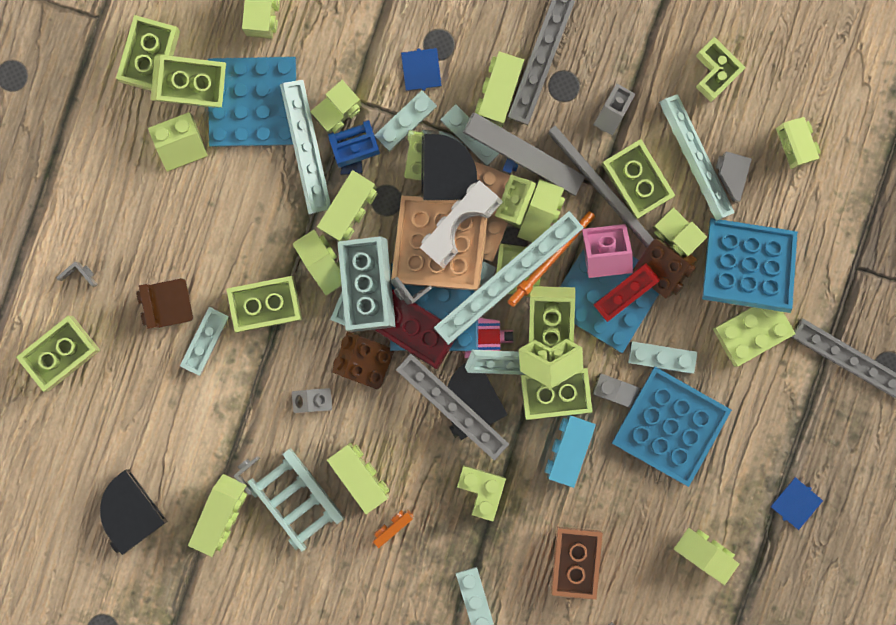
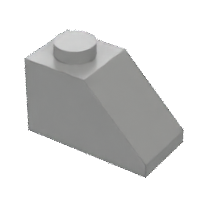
(614, 109)
(733, 173)
(615, 390)

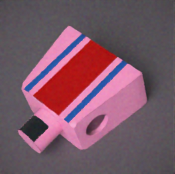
(491, 336)

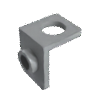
(85, 271)
(403, 294)
(313, 400)
(243, 467)

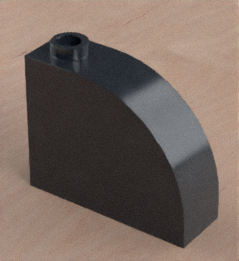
(445, 167)
(478, 394)
(128, 513)

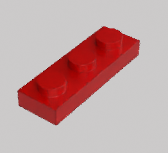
(626, 292)

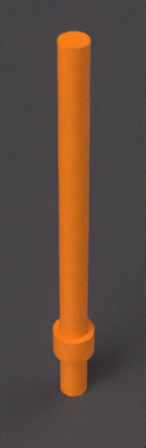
(525, 287)

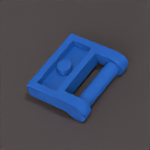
(356, 148)

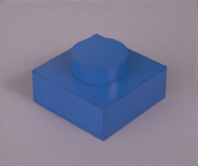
(510, 166)

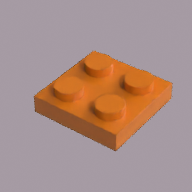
(385, 533)

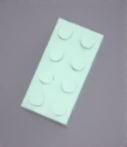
(366, 284)

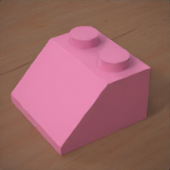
(607, 251)

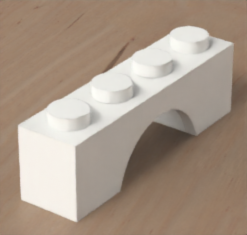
(477, 202)

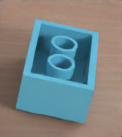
(569, 450)

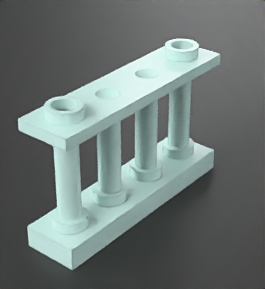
(317, 497)

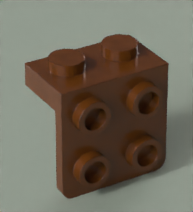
(667, 266)
(165, 303)
(362, 360)

